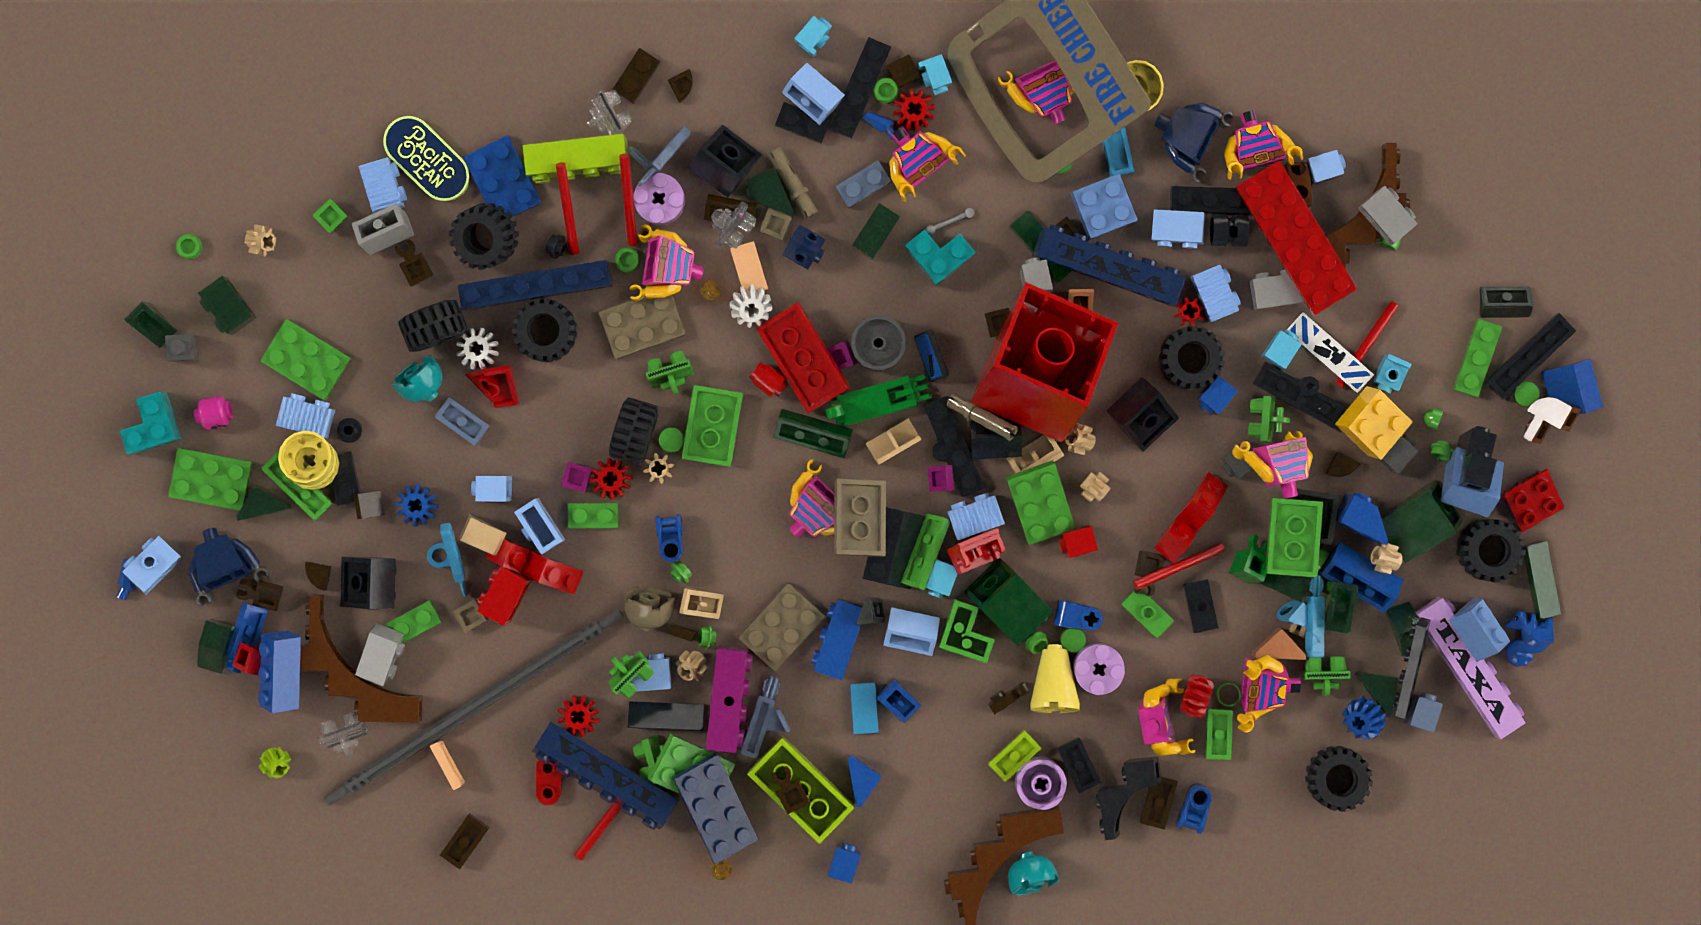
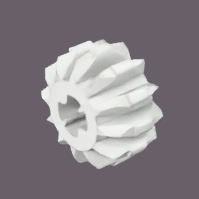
(742, 301)
(481, 340)

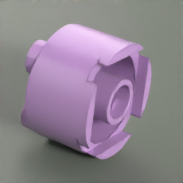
(656, 213)
(1112, 672)
(1038, 797)

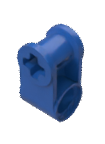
(670, 535)
(1072, 616)
(1194, 810)

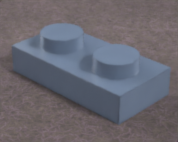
(863, 184)
(462, 421)

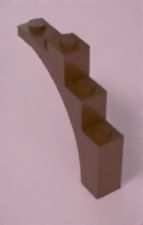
(1359, 229)
(373, 702)
(1017, 831)

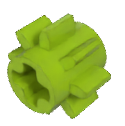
(274, 762)

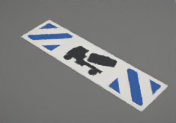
(1330, 352)

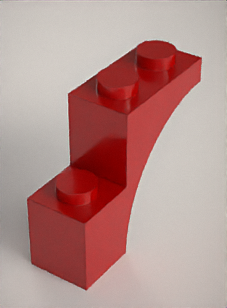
(1191, 518)
(537, 566)

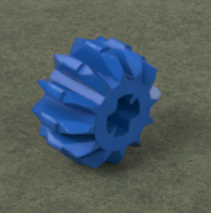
(417, 514)
(1364, 718)

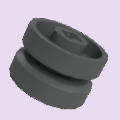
(863, 342)

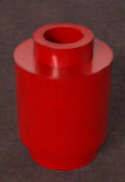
(768, 380)

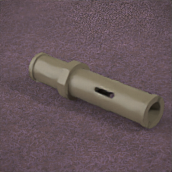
(792, 182)
(981, 416)

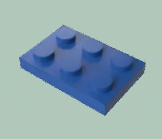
(502, 177)

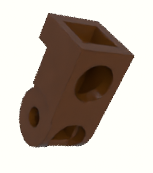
(1300, 176)

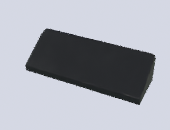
(665, 715)

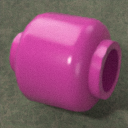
(213, 413)

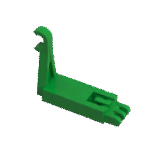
(875, 400)

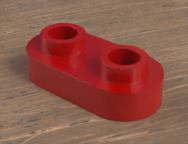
(549, 780)

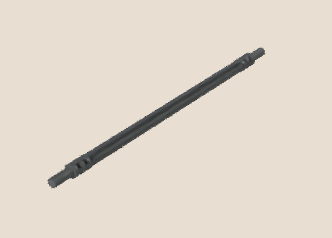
(473, 707)

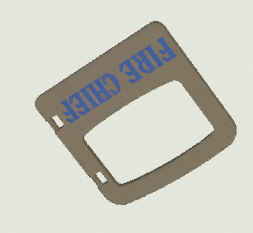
(1089, 62)

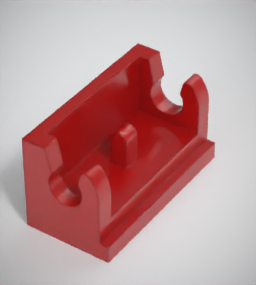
(976, 551)

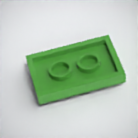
(305, 359)
(712, 425)
(210, 479)
(1040, 502)
(1294, 537)
(678, 756)

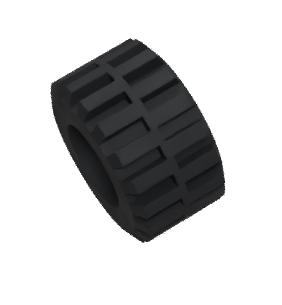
(467, 244)
(432, 325)
(523, 325)
(1212, 351)
(633, 431)
(1510, 556)
(1359, 783)

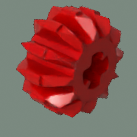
(914, 101)
(616, 484)
(1196, 696)
(579, 724)

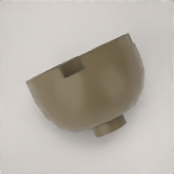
(648, 608)

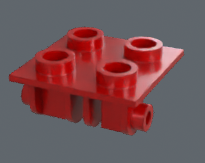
(1533, 500)

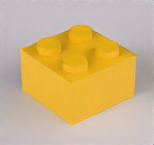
(1373, 422)

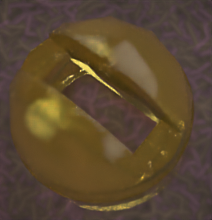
(710, 290)
(717, 873)

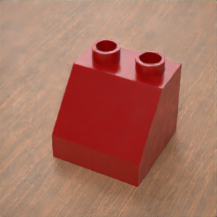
(1045, 363)

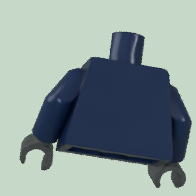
(1190, 133)
(219, 563)

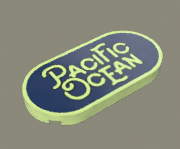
(426, 158)

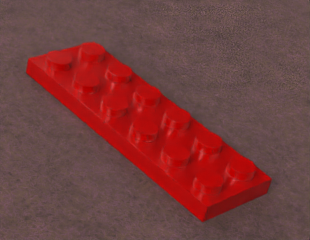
(1296, 238)

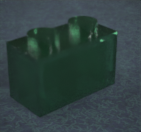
(875, 231)
(226, 306)

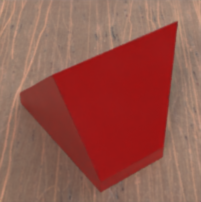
(497, 385)

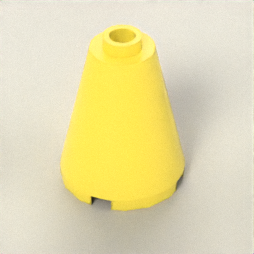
(1055, 683)

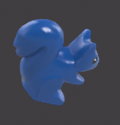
(1534, 638)

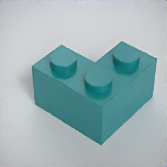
(939, 262)
(158, 425)

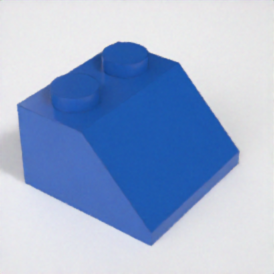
(1361, 517)

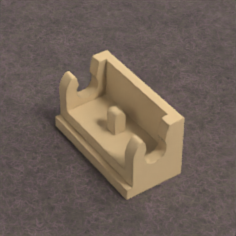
(1036, 453)

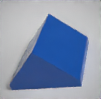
(1575, 385)

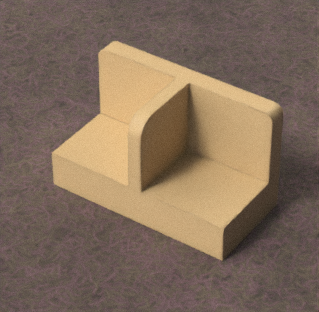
(893, 441)

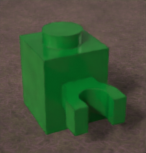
(1250, 563)

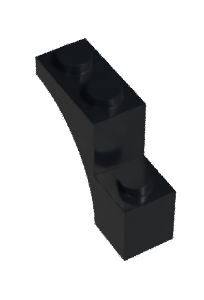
(1477, 461)
(1112, 799)

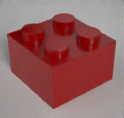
(504, 595)

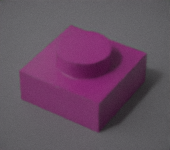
(842, 354)
(576, 477)
(940, 478)

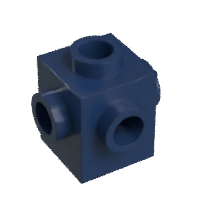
(804, 247)

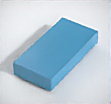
(1118, 154)
(864, 708)

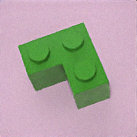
(958, 633)

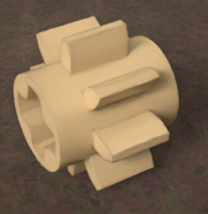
(260, 240)
(1080, 439)
(664, 472)
(1095, 486)
(1386, 558)
(691, 665)

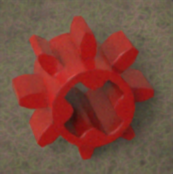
(1191, 305)

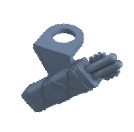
(662, 157)
(764, 719)

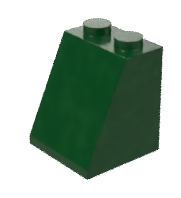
(1421, 522)
(1008, 601)

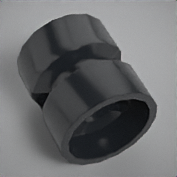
(1220, 230)

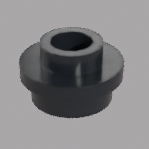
(556, 246)
(357, 430)

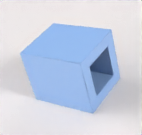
(1326, 166)

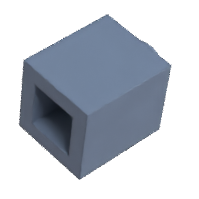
(1424, 712)

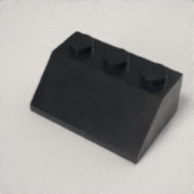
(901, 536)

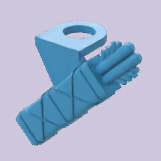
(453, 556)
(1310, 616)

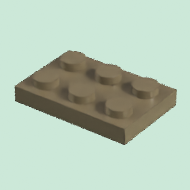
(641, 324)
(860, 518)
(781, 627)

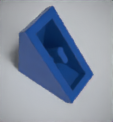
(898, 700)
(863, 779)

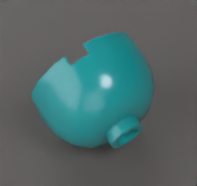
(419, 381)
(1031, 874)

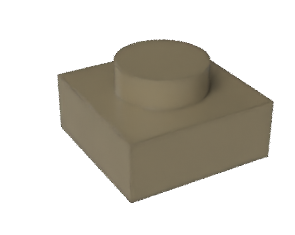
(775, 224)
(468, 616)

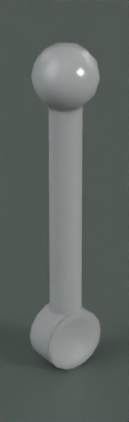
(969, 213)

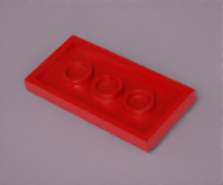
(803, 357)

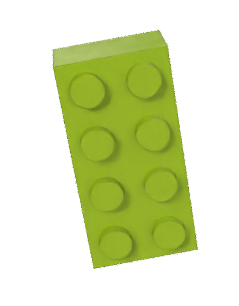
(581, 156)
(827, 803)

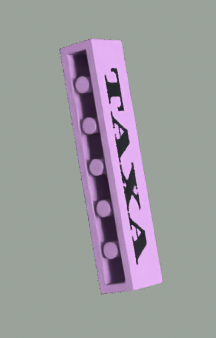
(1474, 677)

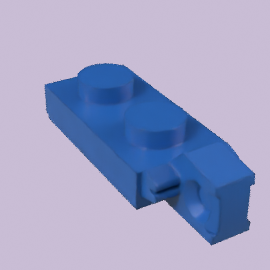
(246, 630)

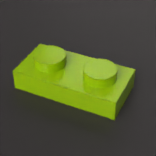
(1014, 755)

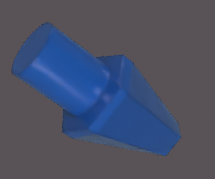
(880, 123)
(126, 584)

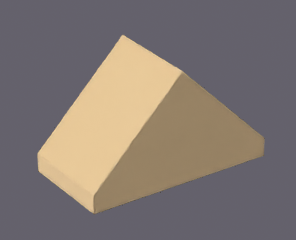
(482, 535)
(701, 603)

